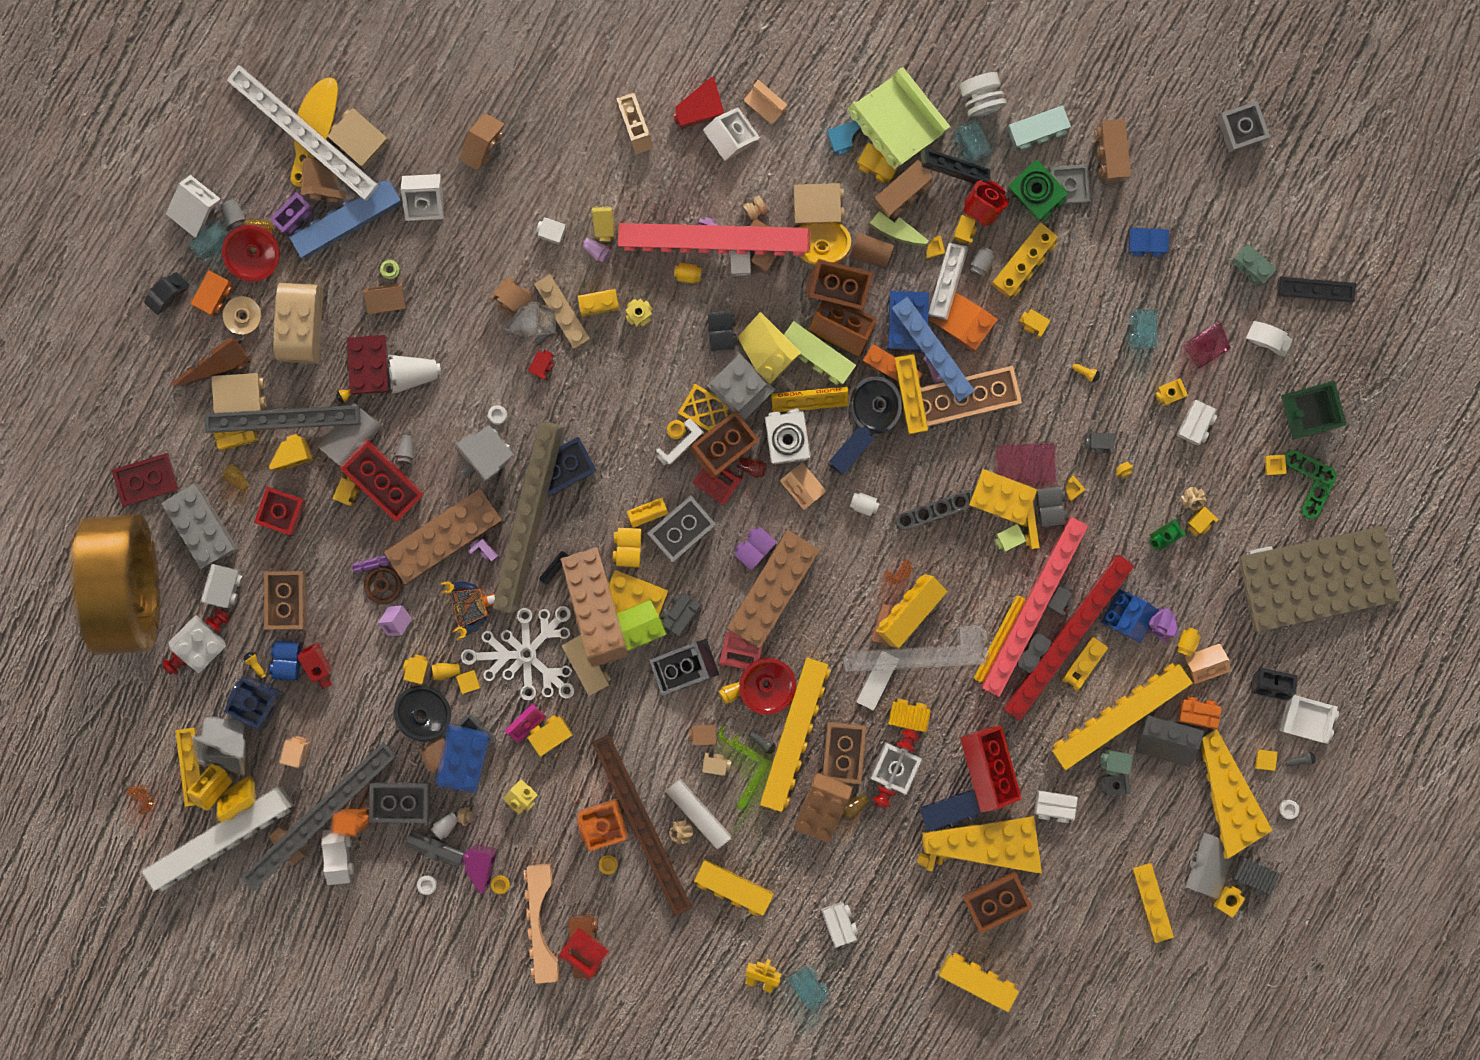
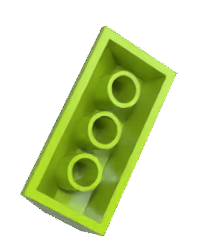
(640, 625)

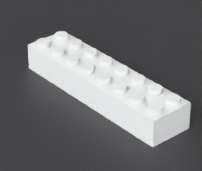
(214, 841)

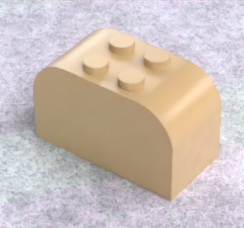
(298, 323)

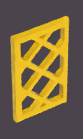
(709, 396)

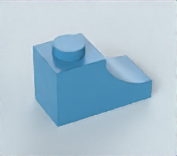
(841, 137)

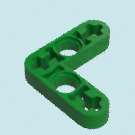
(1318, 481)

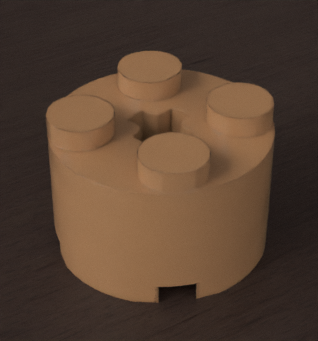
(511, 297)
(432, 753)

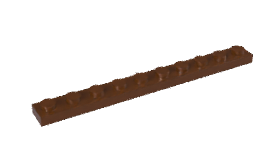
(642, 824)

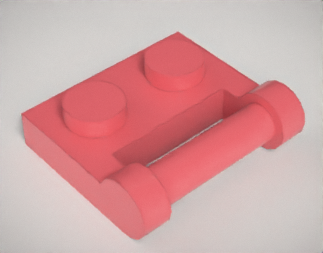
(738, 646)

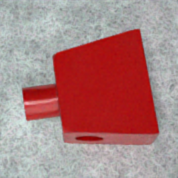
(314, 657)

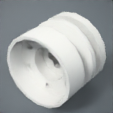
(981, 90)

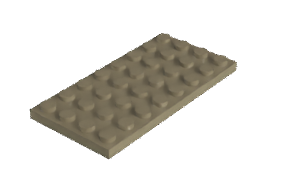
(1318, 578)

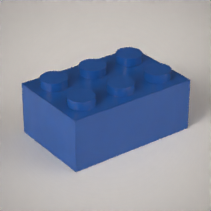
(898, 336)
(462, 758)

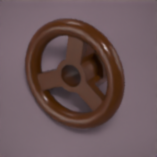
(379, 571)

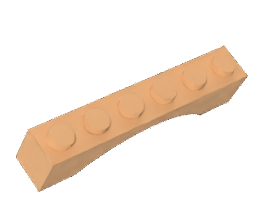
(545, 962)

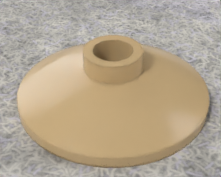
(235, 308)

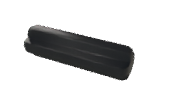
(553, 568)

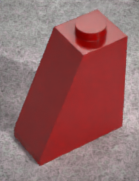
(699, 106)

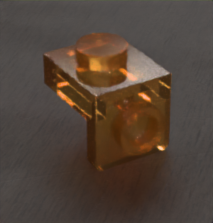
(903, 571)
(139, 793)

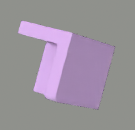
(395, 620)

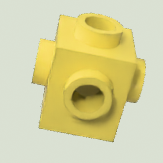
(639, 320)
(520, 797)

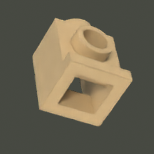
(716, 764)

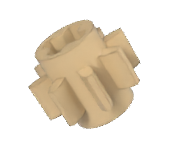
(1193, 498)
(681, 832)

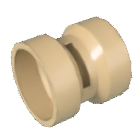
(755, 208)

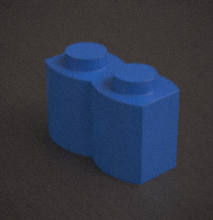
(1148, 241)
(286, 663)

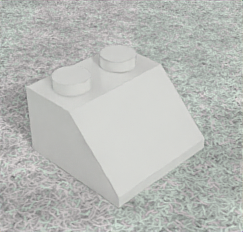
(731, 133)
(422, 197)
(222, 586)

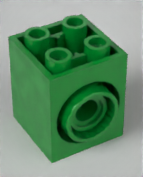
(1040, 204)

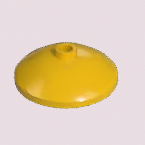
(831, 238)

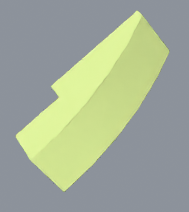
(898, 231)

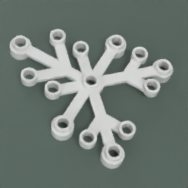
(503, 655)

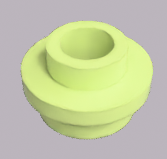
(389, 263)

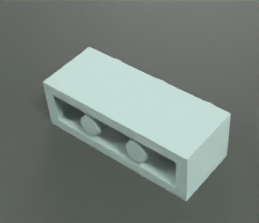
(1039, 128)

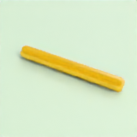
(1000, 638)

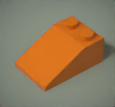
(966, 322)

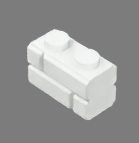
(1197, 422)
(1055, 805)
(839, 925)

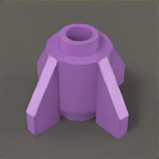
(1163, 625)

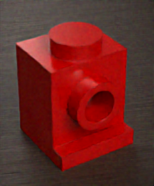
(541, 364)

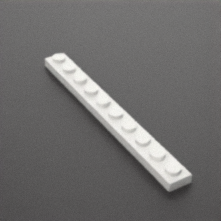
(302, 133)

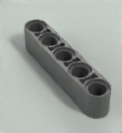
(951, 508)

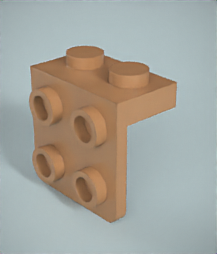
(320, 182)

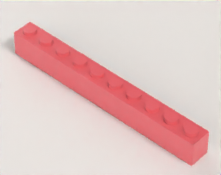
(714, 238)
(1034, 606)

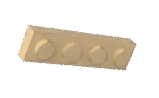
(563, 313)

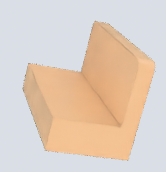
(765, 102)
(803, 486)
(1208, 663)

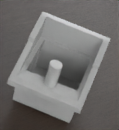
(740, 387)
(484, 454)
(222, 744)

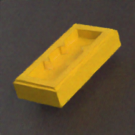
(647, 512)

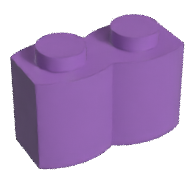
(755, 547)

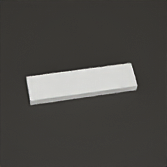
(948, 281)

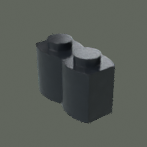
(721, 331)

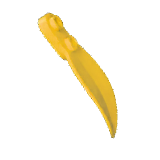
(318, 112)

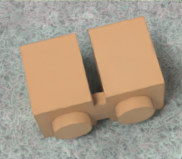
(295, 752)

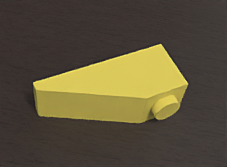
(604, 224)

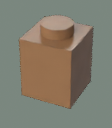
(703, 734)

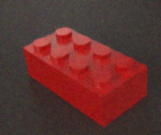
(381, 480)
(991, 768)

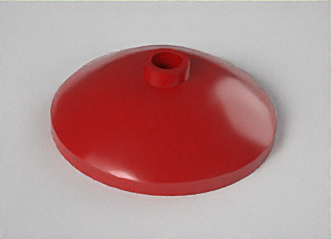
(242, 261)
(775, 695)

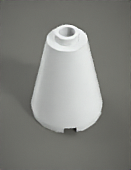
(411, 372)

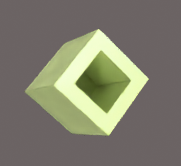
(1009, 538)

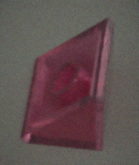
(1207, 345)

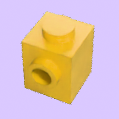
(416, 669)

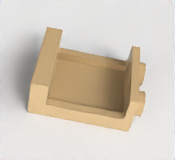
(358, 138)
(818, 203)
(238, 393)

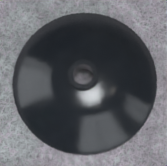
(867, 408)
(429, 705)

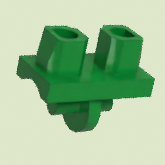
(1166, 535)

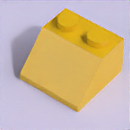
(291, 453)

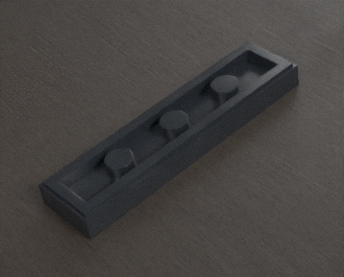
(954, 167)
(1316, 289)

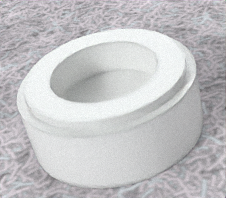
(497, 415)
(1289, 809)
(427, 885)

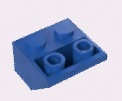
(1129, 615)

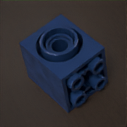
(253, 702)

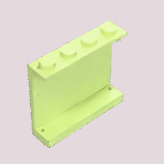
(898, 118)

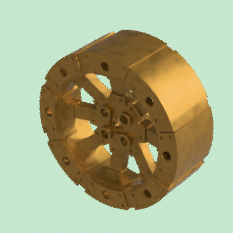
(116, 584)

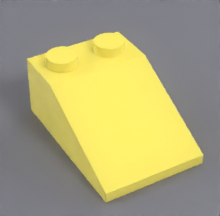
(767, 348)

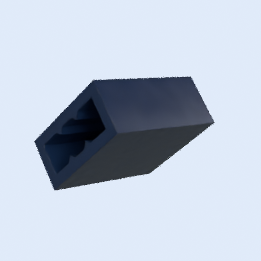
(851, 450)

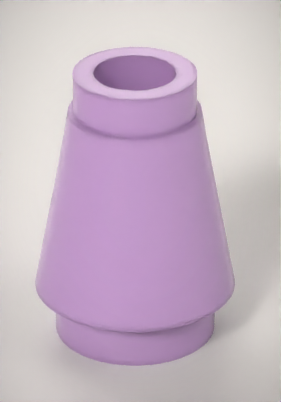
(597, 250)

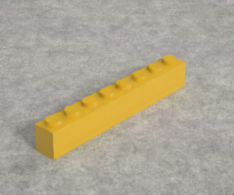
(1121, 716)
(794, 734)

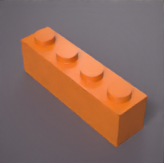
(350, 821)

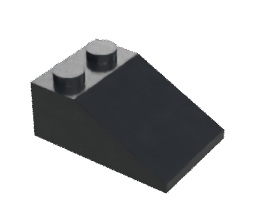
(684, 667)

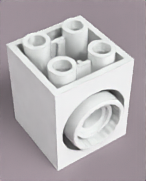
(784, 425)

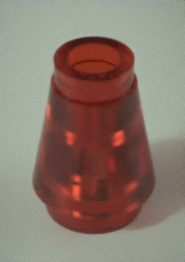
(752, 466)

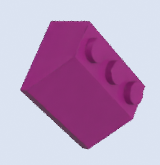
(480, 865)

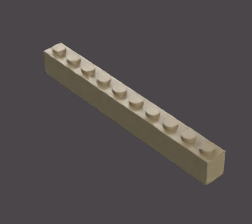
(528, 516)

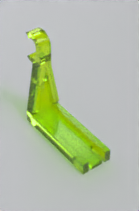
(766, 763)

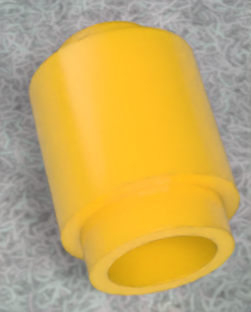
(687, 273)
(1188, 642)

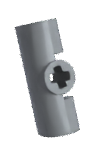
(346, 439)
(1208, 867)

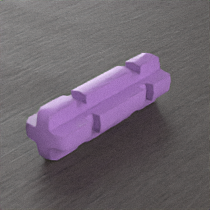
(370, 564)

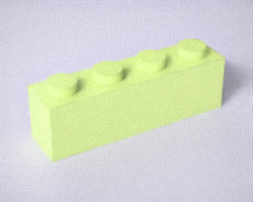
(819, 354)

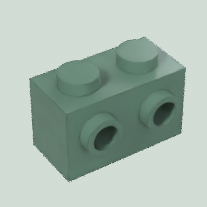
(1253, 265)
(1115, 762)

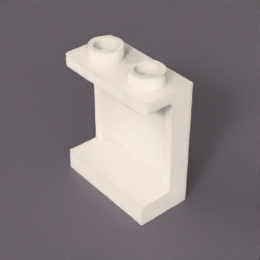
(192, 205)
(695, 435)
(1309, 719)

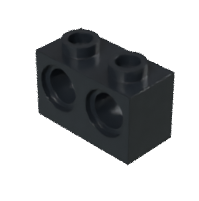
(1274, 684)

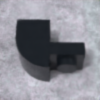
(164, 292)

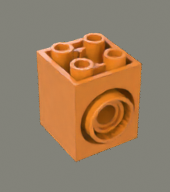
(602, 825)

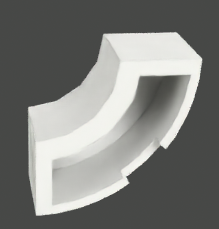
(336, 857)

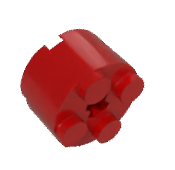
(986, 202)

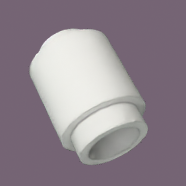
(864, 504)

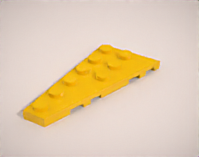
(1233, 802)
(997, 843)

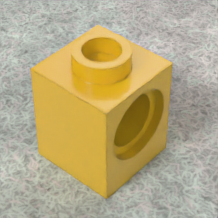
(1233, 908)

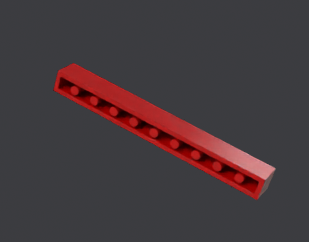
(1068, 636)

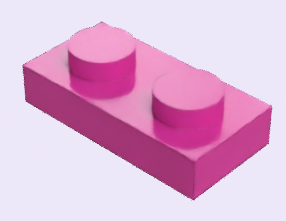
(524, 723)

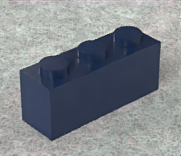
(950, 811)

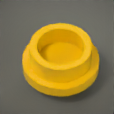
(676, 429)
(1124, 470)
(608, 864)
(500, 884)

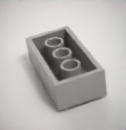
(199, 526)

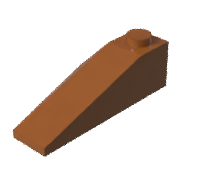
(225, 359)

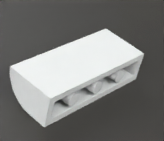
(698, 814)

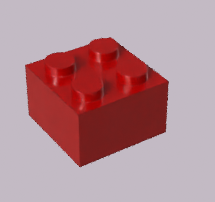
(280, 511)

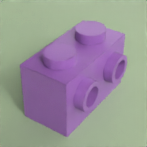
(292, 214)

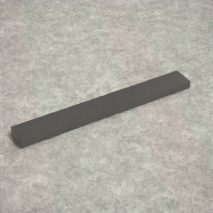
(282, 419)

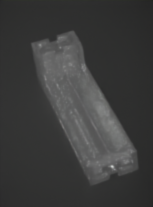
(968, 651)

